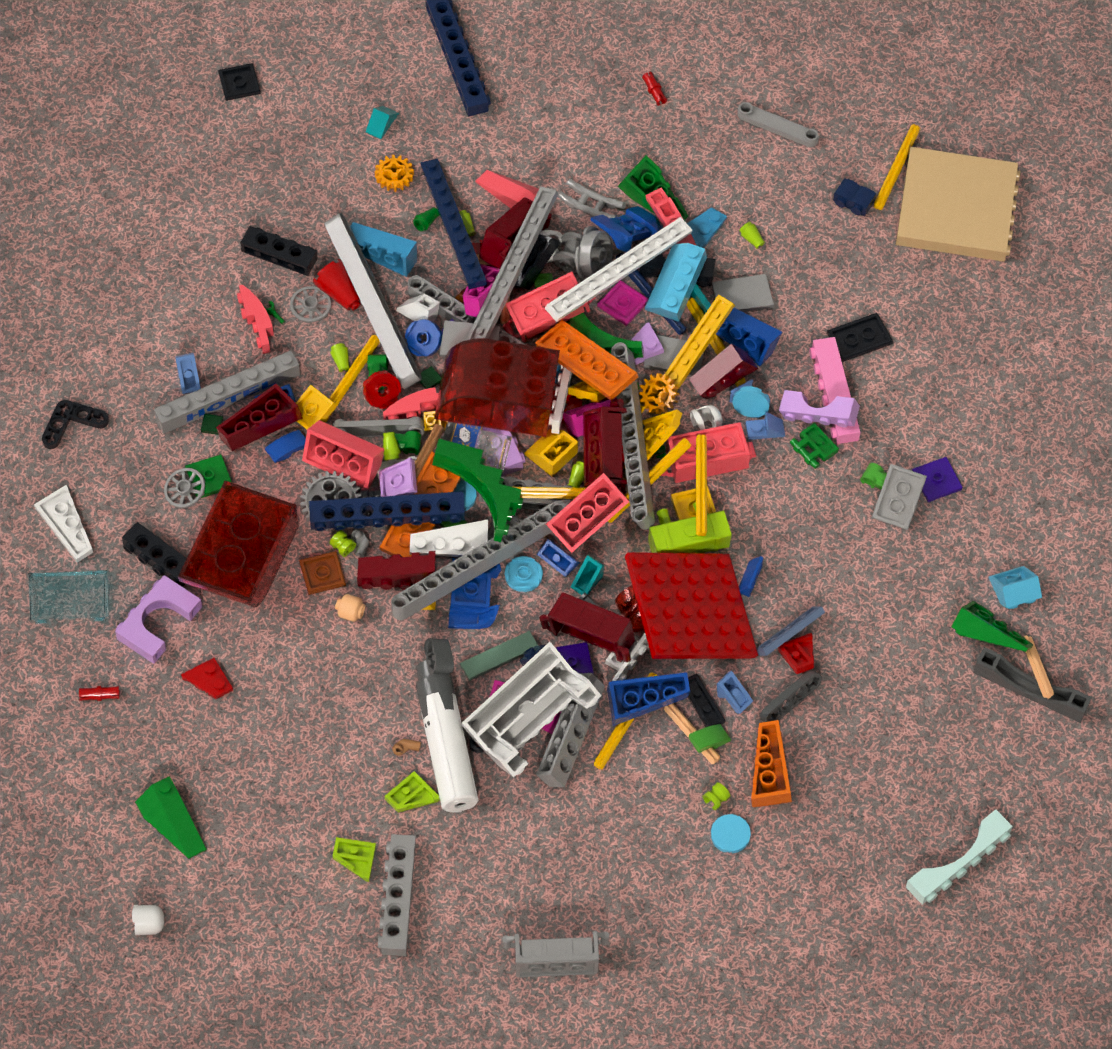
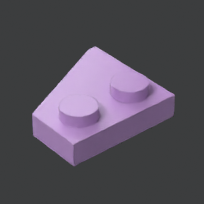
(650, 343)

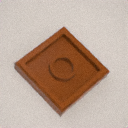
(322, 572)

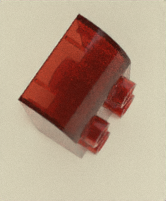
(498, 386)
(241, 545)

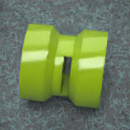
(342, 543)
(716, 795)

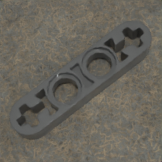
(807, 683)

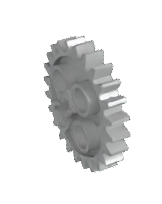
(317, 491)

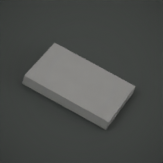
(746, 292)
(457, 332)
(671, 349)
(899, 496)

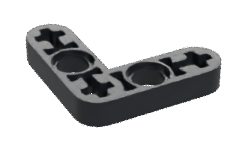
(71, 414)

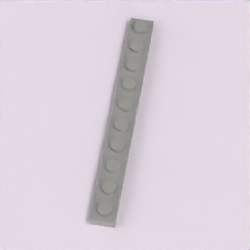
(513, 264)

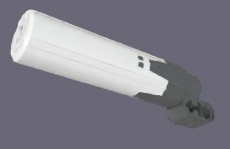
(445, 728)

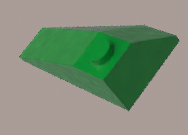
(645, 179)
(978, 623)
(166, 812)

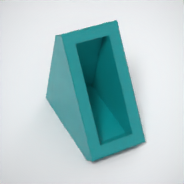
(380, 121)
(588, 575)

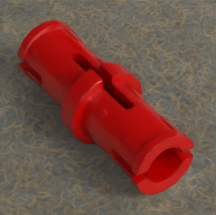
(654, 88)
(99, 693)

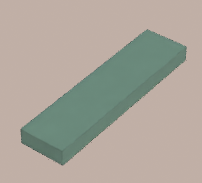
(498, 656)

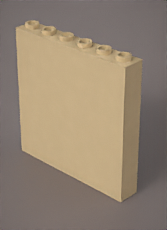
(958, 204)

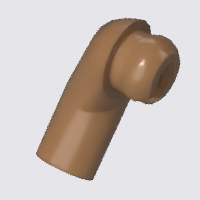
(404, 745)

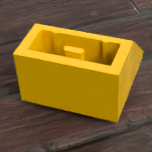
(553, 451)

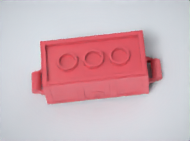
(529, 310)
(725, 452)

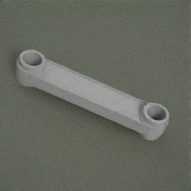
(777, 125)
(376, 428)

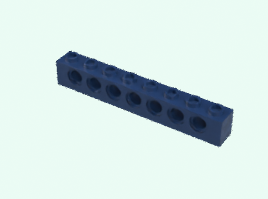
(458, 57)
(377, 505)

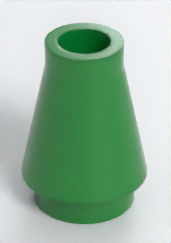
(424, 220)

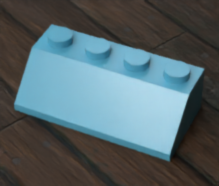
(676, 280)

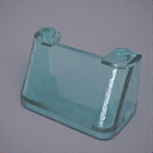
(69, 595)

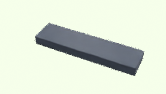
(790, 630)

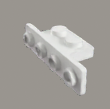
(638, 648)

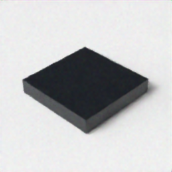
(239, 82)

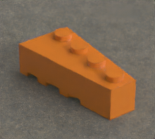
(770, 772)

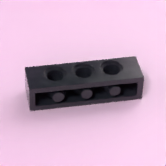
(252, 245)
(138, 536)

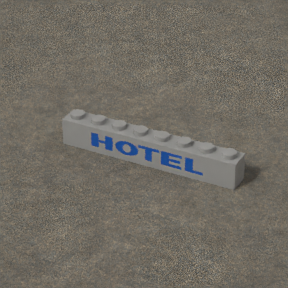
(226, 392)

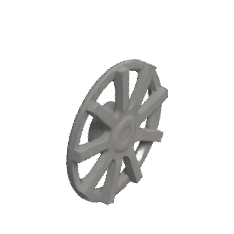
(310, 304)
(184, 488)

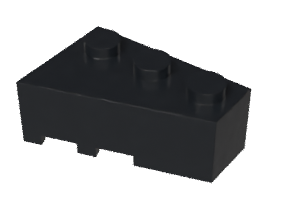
(537, 259)

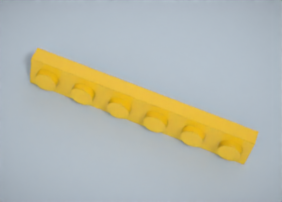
(699, 340)

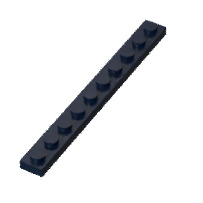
(453, 224)

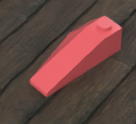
(506, 189)

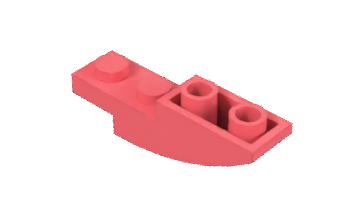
(666, 210)
(256, 315)
(412, 405)

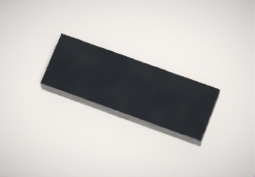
(703, 702)

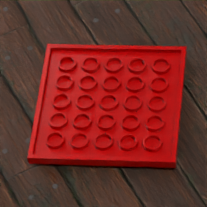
(690, 606)

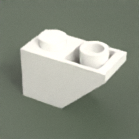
(420, 308)

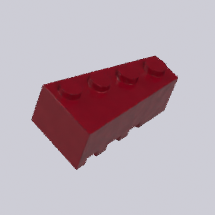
(259, 418)
(394, 571)

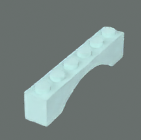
(929, 881)

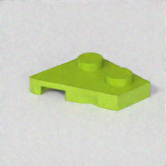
(411, 794)
(355, 856)

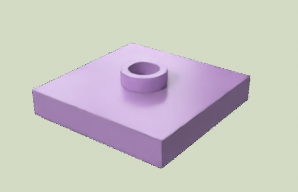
(398, 479)

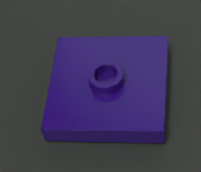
(940, 479)
(577, 657)

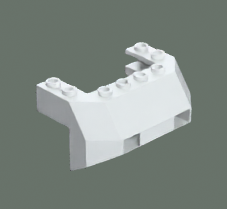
(526, 705)

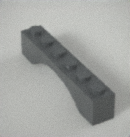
(1000, 671)

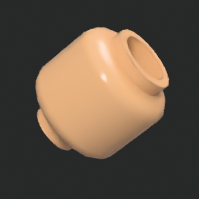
(350, 607)

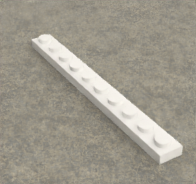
(618, 269)

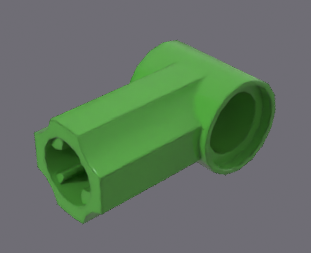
(874, 476)

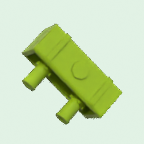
(681, 535)

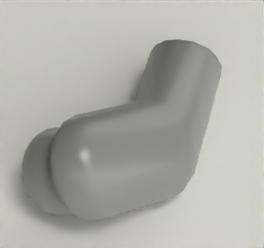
(361, 541)

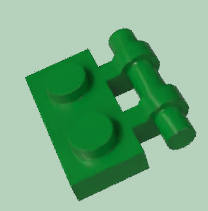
(818, 442)

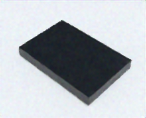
(860, 337)

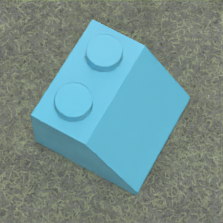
(1016, 587)

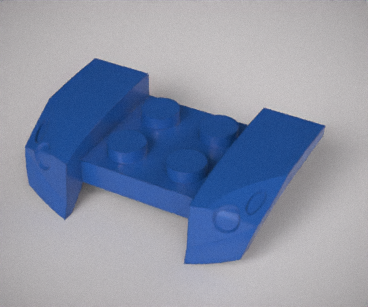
(632, 226)
(473, 600)

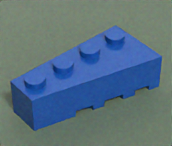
(750, 335)
(643, 695)

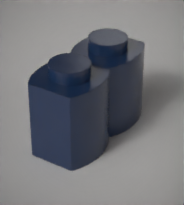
(854, 197)

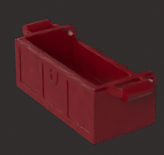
(502, 233)
(604, 443)
(591, 625)

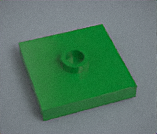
(214, 473)

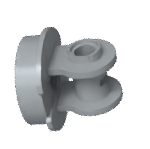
(584, 253)

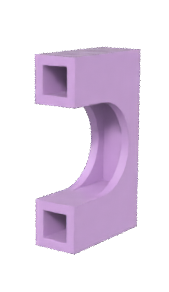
(164, 594)

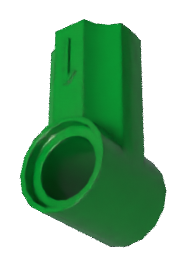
(377, 363)
(409, 442)

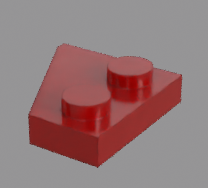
(799, 653)
(209, 678)

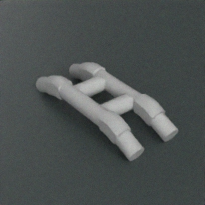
(585, 194)

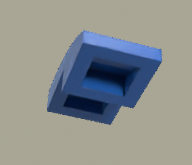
(285, 446)

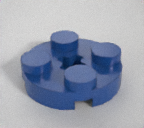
(423, 327)

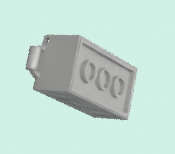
(556, 956)

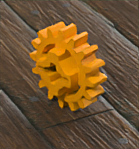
(394, 173)
(652, 390)

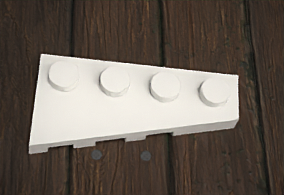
(62, 518)
(450, 541)

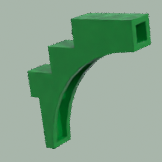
(602, 338)
(486, 480)

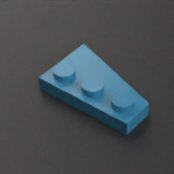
(706, 226)

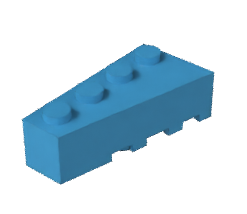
(386, 249)

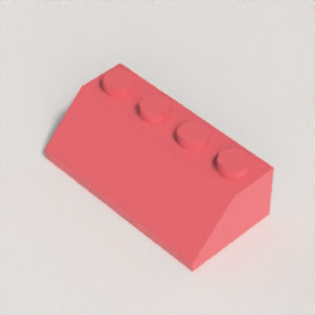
(342, 452)
(587, 512)

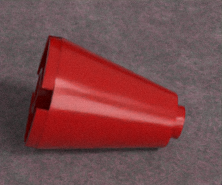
(336, 284)

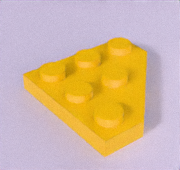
(659, 429)

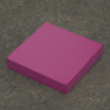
(623, 302)

